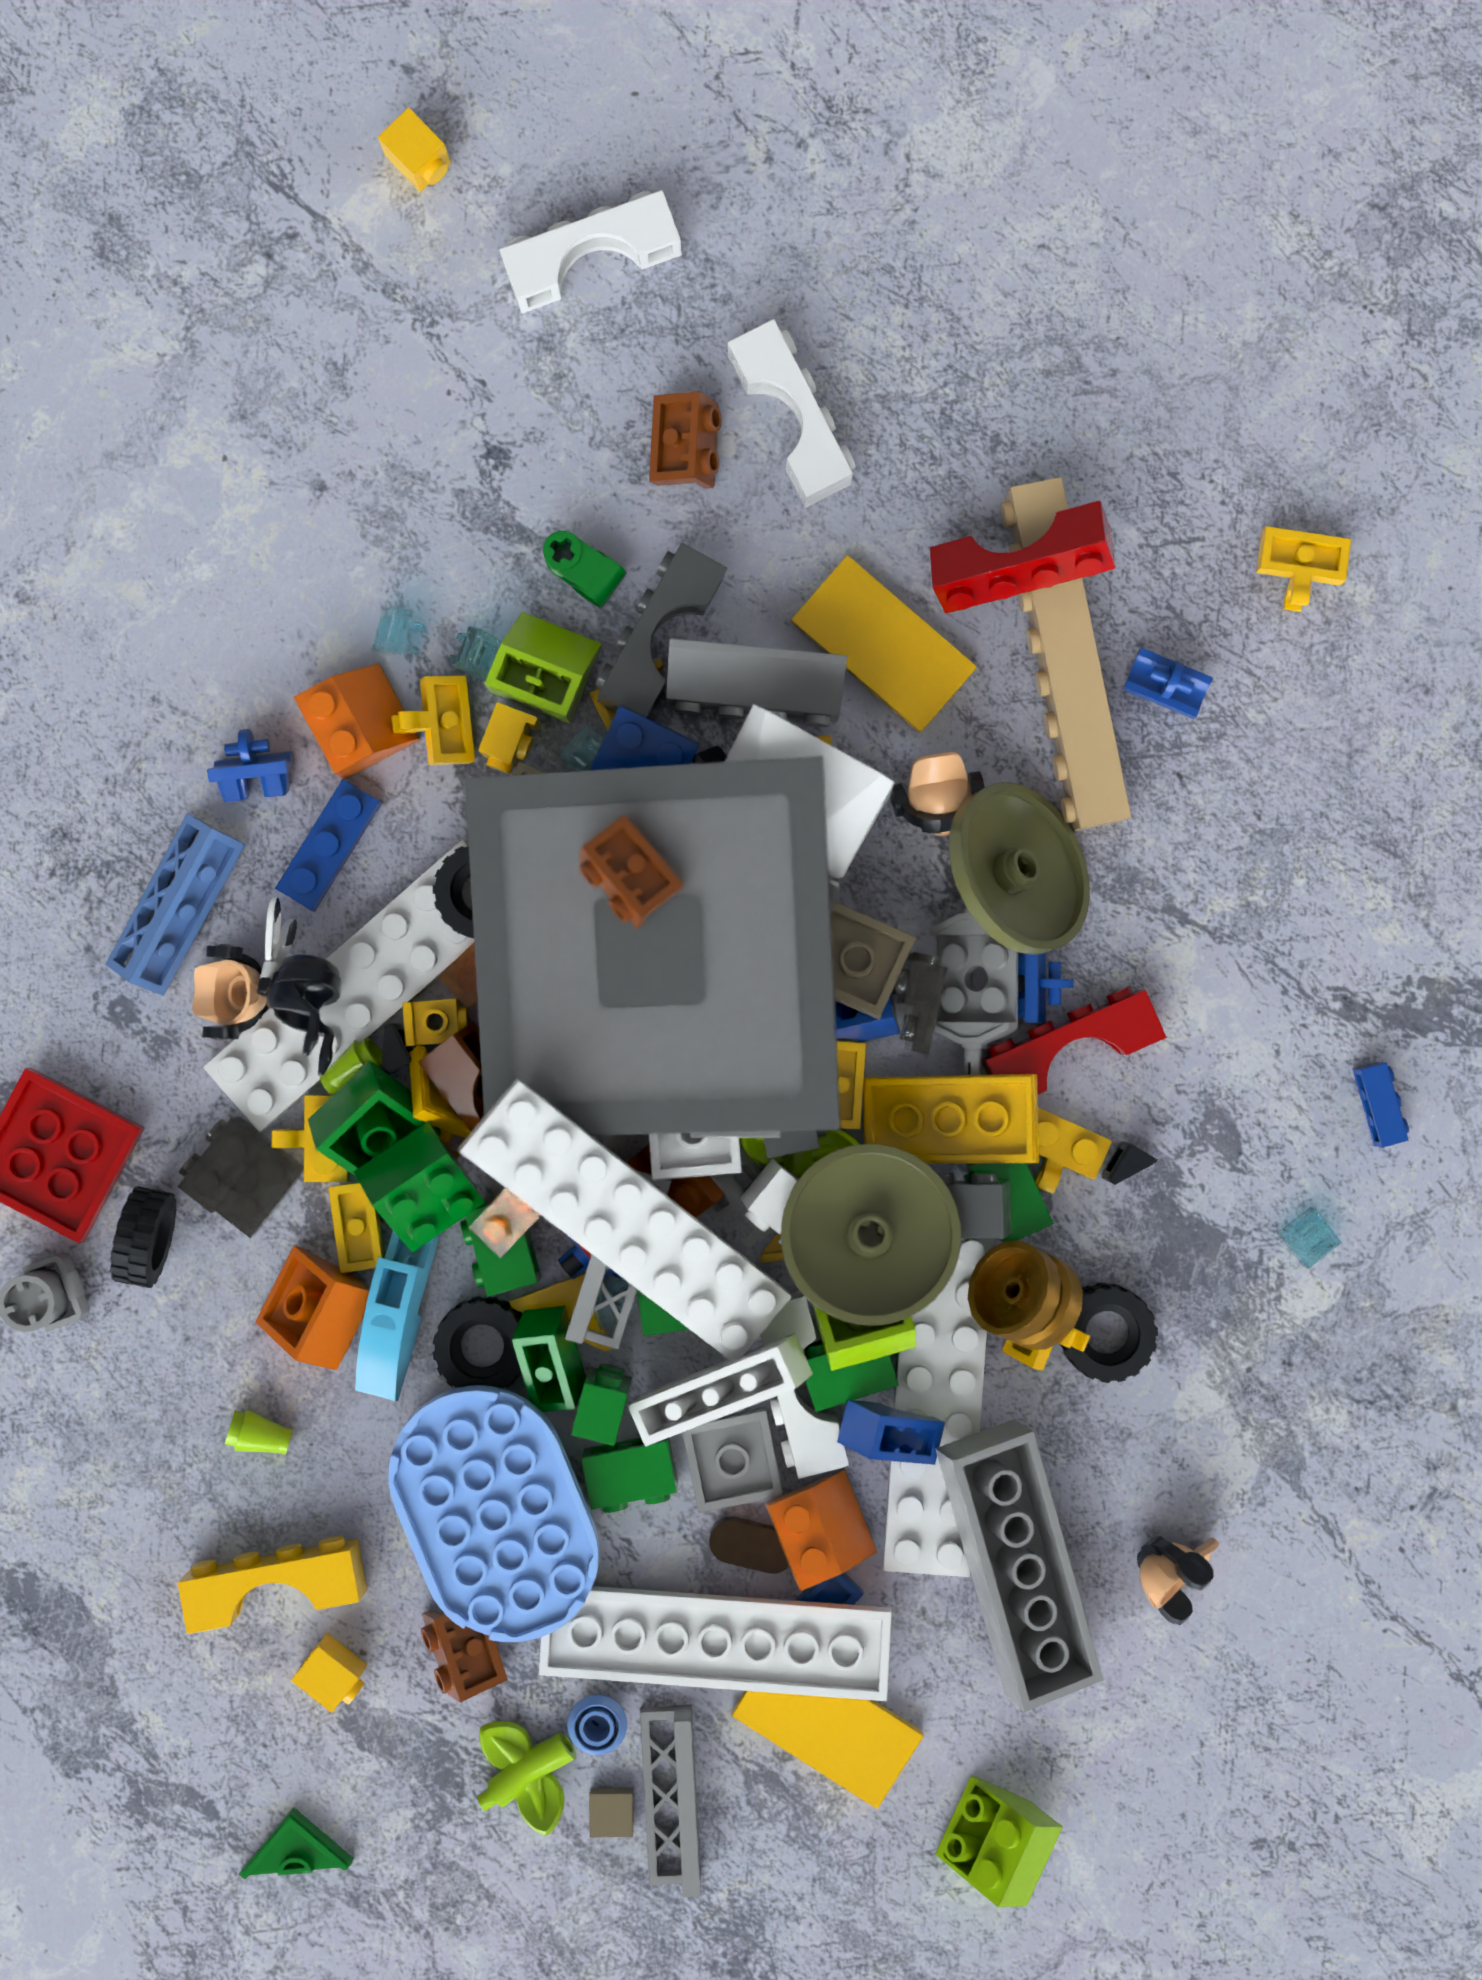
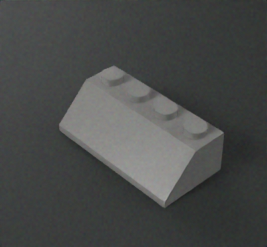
(742, 676)

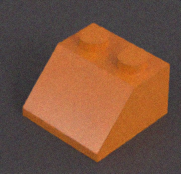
(353, 719)
(314, 1309)
(821, 1529)

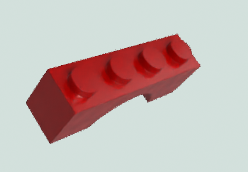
(1071, 549)
(1123, 1024)

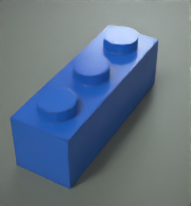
(1381, 1104)

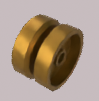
(1025, 1295)

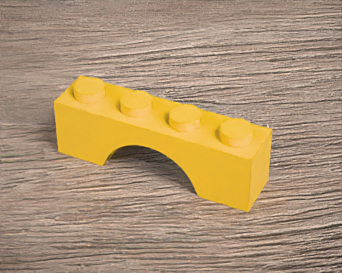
(324, 1573)

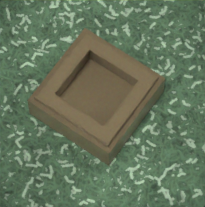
(611, 1812)

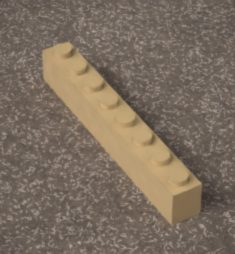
(1068, 672)

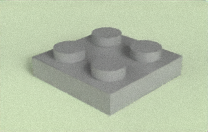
(733, 1461)

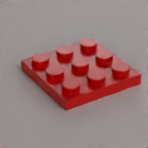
(61, 1154)

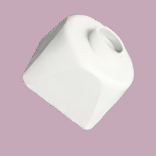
(852, 789)

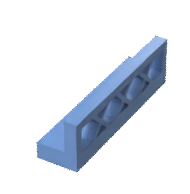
(177, 907)

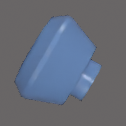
(597, 1724)

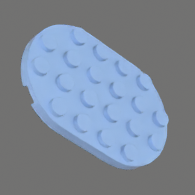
(494, 1513)

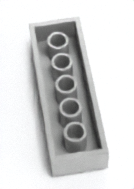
(1019, 1564)

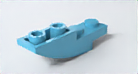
(392, 1318)

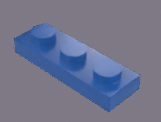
(328, 845)

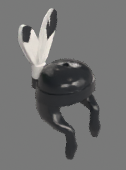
(298, 985)

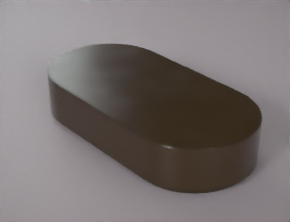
(747, 1545)

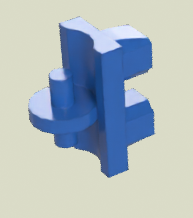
(1167, 683)
(233, 773)
(1033, 1001)

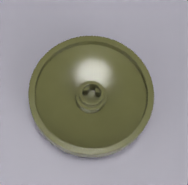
(1019, 868)
(870, 1234)

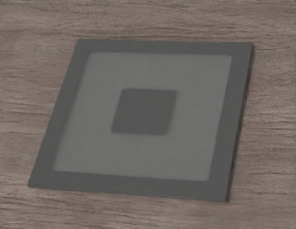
(706, 1008)

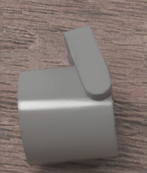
(43, 1296)

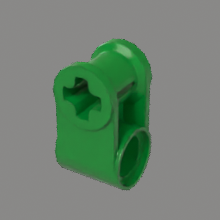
(589, 570)

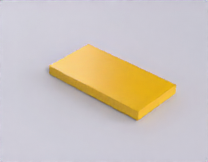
(884, 644)
(955, 1117)
(842, 1738)

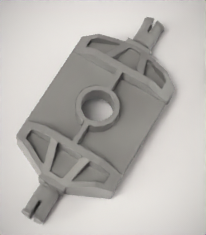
(964, 1012)

